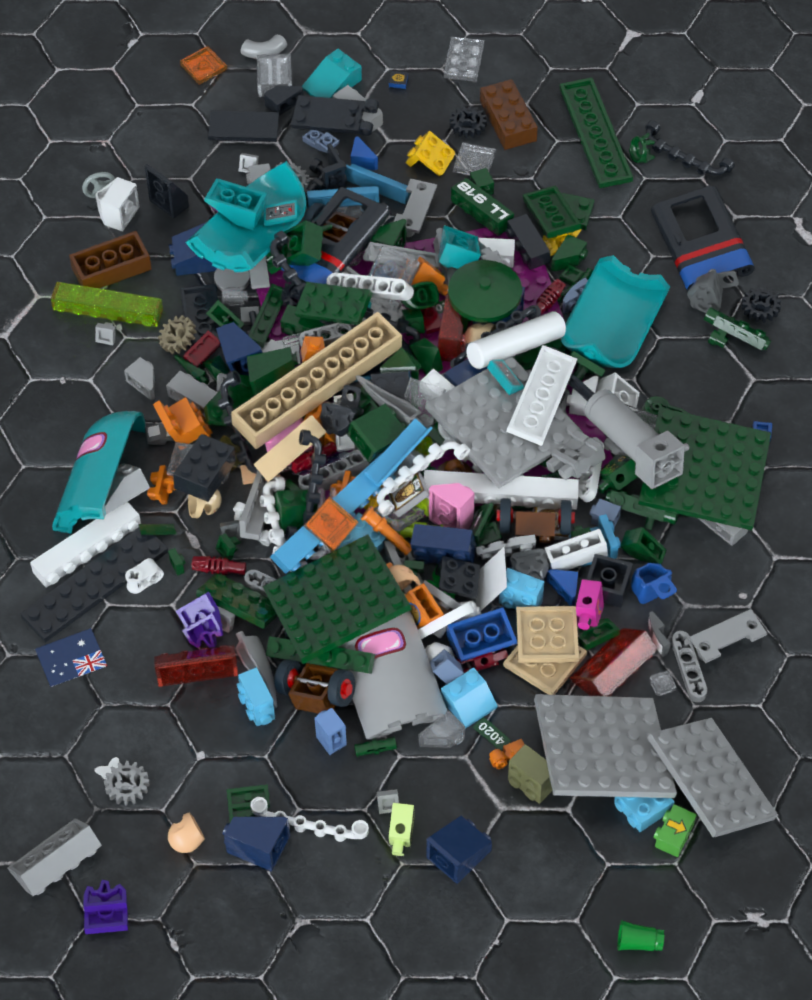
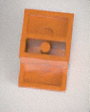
(183, 421)

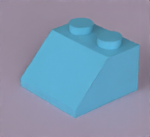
(468, 697)

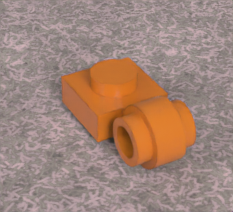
(499, 758)

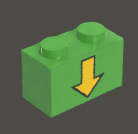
(675, 830)

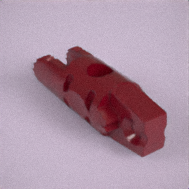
(490, 659)

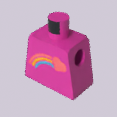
(589, 613)

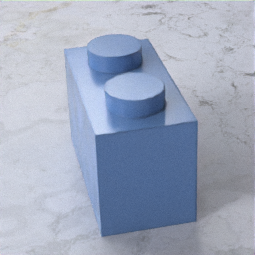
(330, 731)

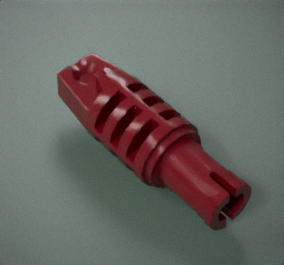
(550, 295)
(303, 461)
(224, 566)

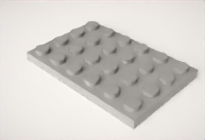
(712, 777)

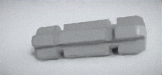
(608, 444)

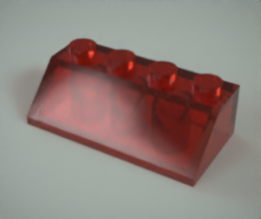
(614, 662)
(196, 665)

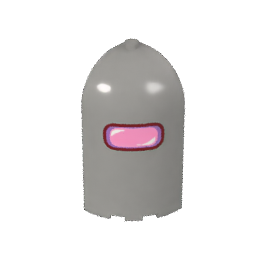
(401, 679)

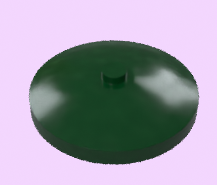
(484, 291)

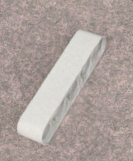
(378, 285)

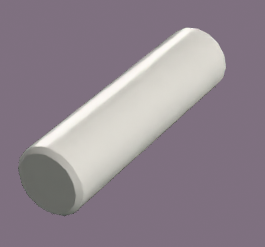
(516, 339)

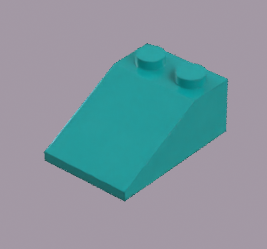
(333, 75)
(237, 203)
(458, 248)

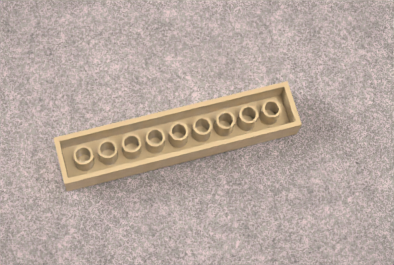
(316, 380)

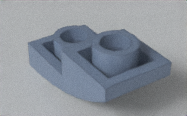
(320, 140)
(573, 295)

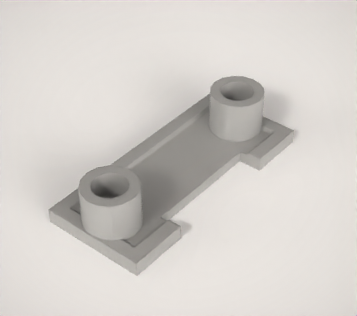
(417, 205)
(726, 634)

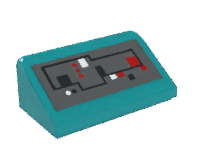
(281, 212)
(505, 376)

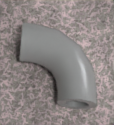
(272, 46)

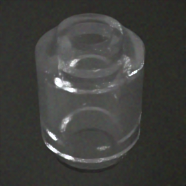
(234, 296)

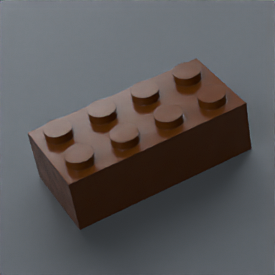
(508, 114)
(110, 261)

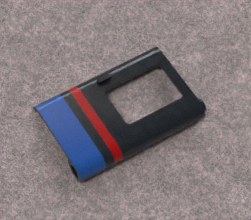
(716, 251)
(339, 255)

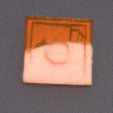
(203, 65)
(331, 524)

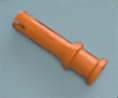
(380, 525)

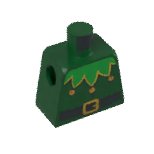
(617, 473)

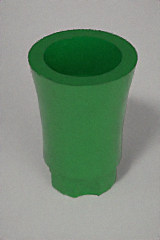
(639, 937)

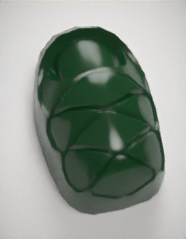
(424, 296)

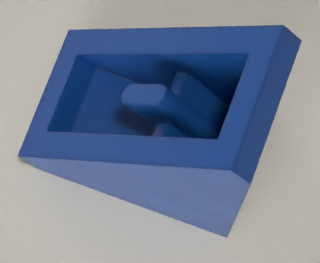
(363, 155)
(564, 584)

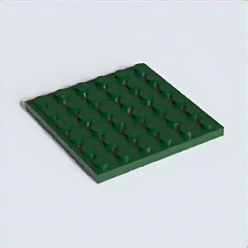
(719, 470)
(336, 598)

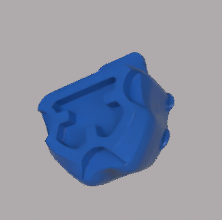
(652, 582)

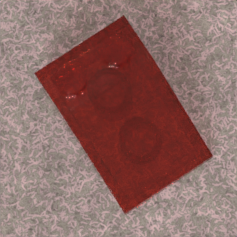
(451, 337)

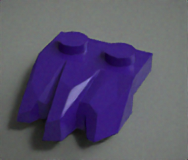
(201, 621)
(105, 909)

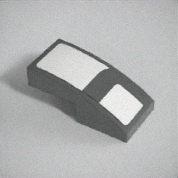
(157, 435)
(656, 631)

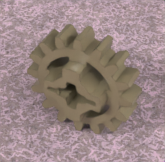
(177, 334)

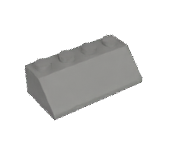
(55, 857)

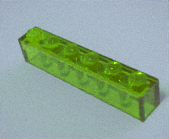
(107, 304)

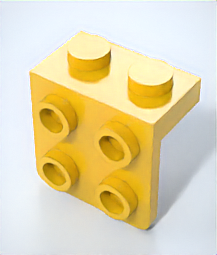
(431, 152)

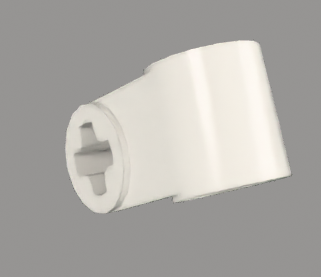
(145, 574)

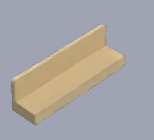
(287, 449)

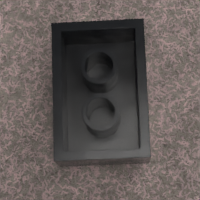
(204, 467)

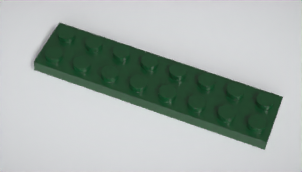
(596, 133)

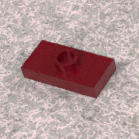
(431, 320)
(202, 349)

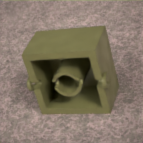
(530, 774)

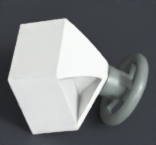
(115, 199)

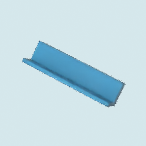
(386, 186)
(324, 196)
(397, 452)

